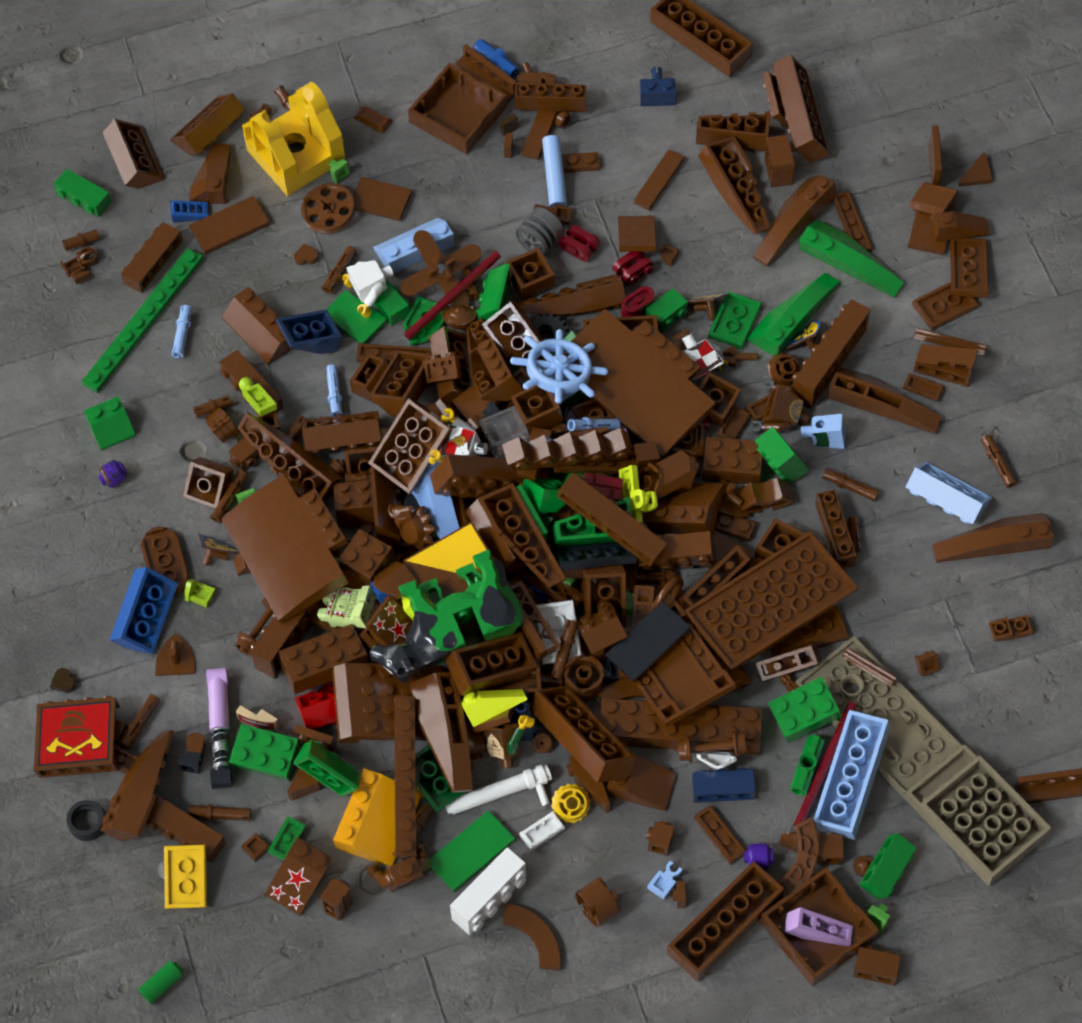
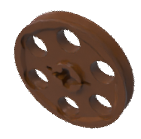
(332, 202)

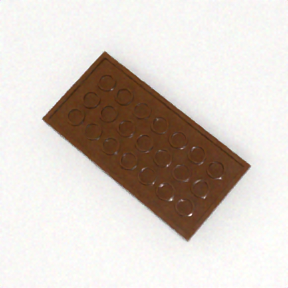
(770, 601)

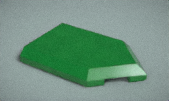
(420, 308)

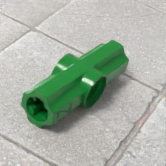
(803, 775)

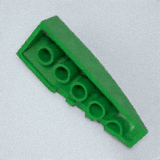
(848, 256)
(792, 315)

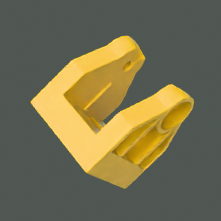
(306, 123)

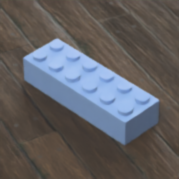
(852, 774)

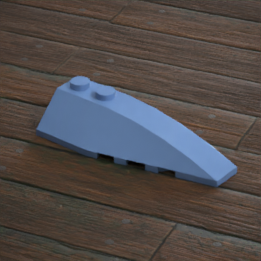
(438, 506)

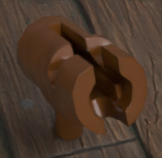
(534, 77)

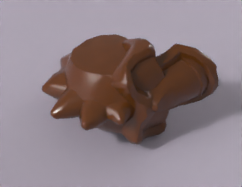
(413, 524)

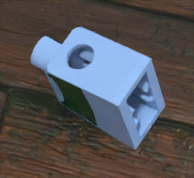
(826, 431)

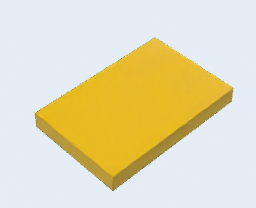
(185, 876)

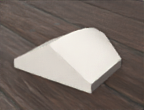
(716, 759)

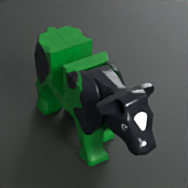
(436, 618)

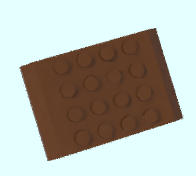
(683, 677)
(366, 701)

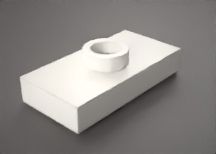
(542, 831)

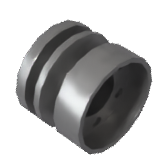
(539, 230)

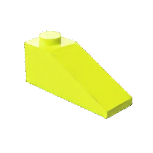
(487, 704)

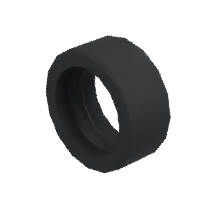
(75, 810)

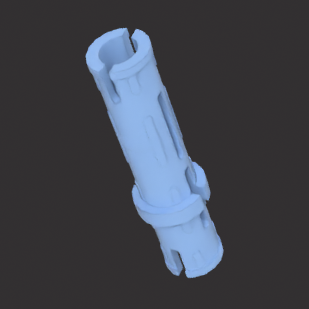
(183, 325)
(334, 397)
(587, 423)

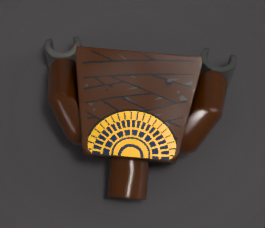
(782, 409)

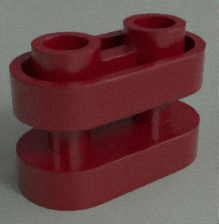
(579, 243)
(633, 267)
(637, 302)

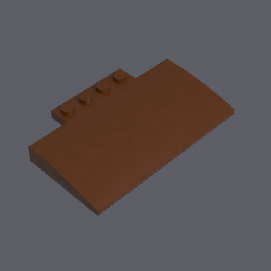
(645, 381)
(288, 546)

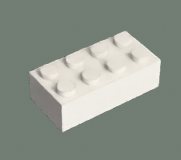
(488, 891)

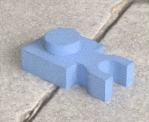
(663, 882)

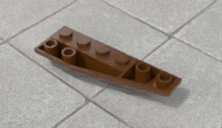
(880, 399)

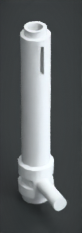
(528, 779)

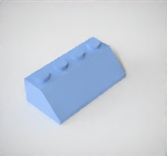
(401, 251)
(948, 492)

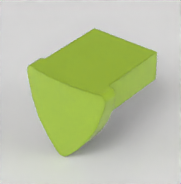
(199, 593)

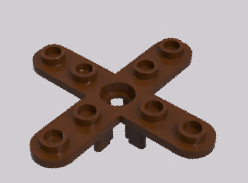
(434, 257)

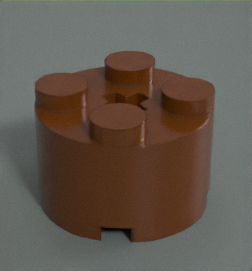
(584, 676)
(597, 902)

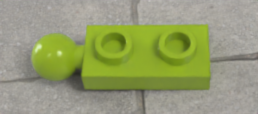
(257, 396)

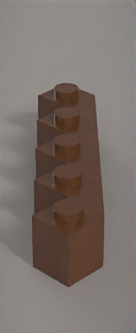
(567, 450)

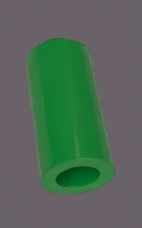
(160, 981)

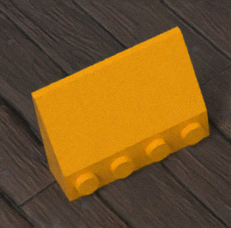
(370, 820)

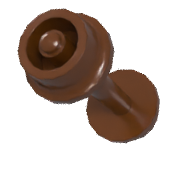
(245, 641)
(685, 748)

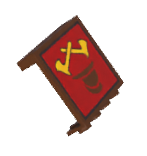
(75, 737)

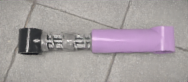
(218, 685)

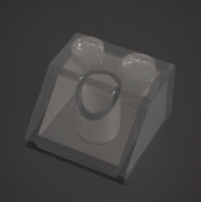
(503, 428)

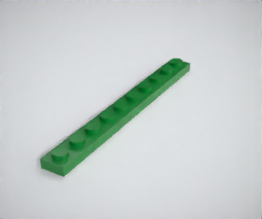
(142, 320)

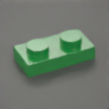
(286, 836)

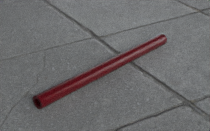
(452, 295)
(823, 768)

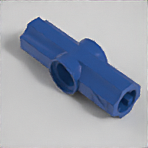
(497, 57)

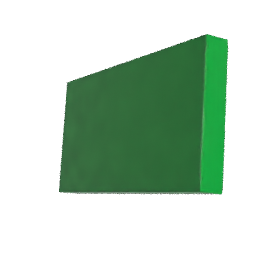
(471, 851)

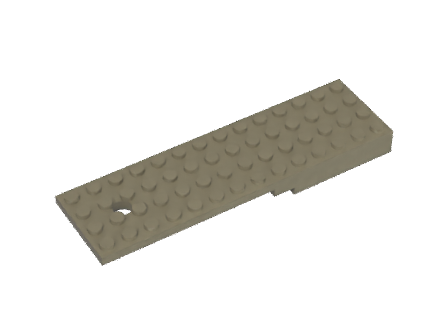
(935, 773)

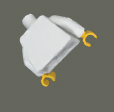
(368, 283)

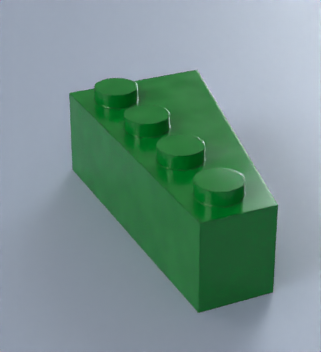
(580, 531)

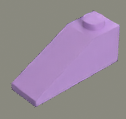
(817, 927)

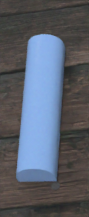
(554, 170)

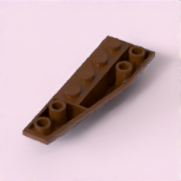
(489, 366)
(444, 726)

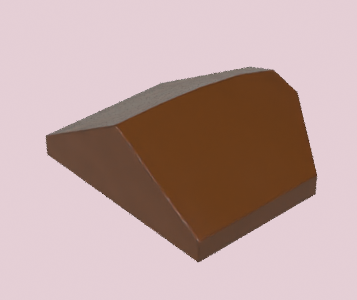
(391, 578)

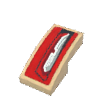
(261, 720)

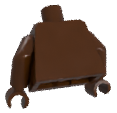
(402, 872)

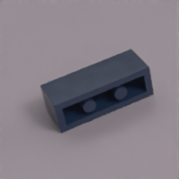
(723, 785)

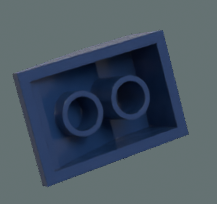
(311, 332)

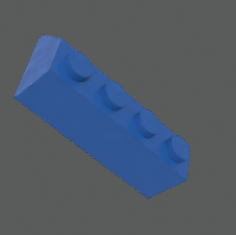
(143, 611)

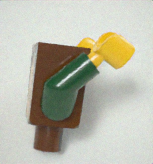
(504, 740)

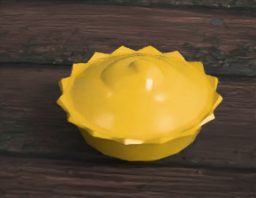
(570, 803)

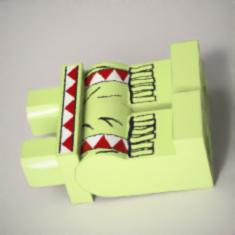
(347, 607)

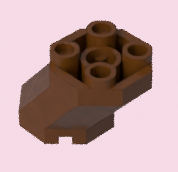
(669, 475)

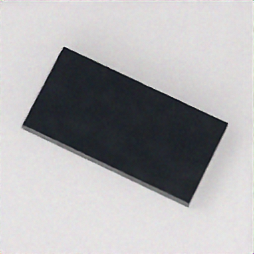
(592, 556)
(648, 642)

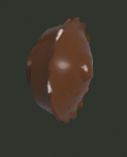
(459, 316)
(782, 368)

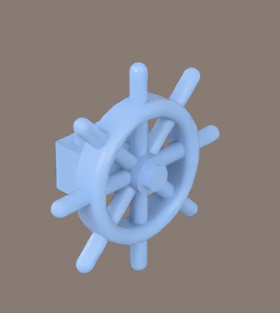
(556, 372)

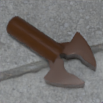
(738, 356)

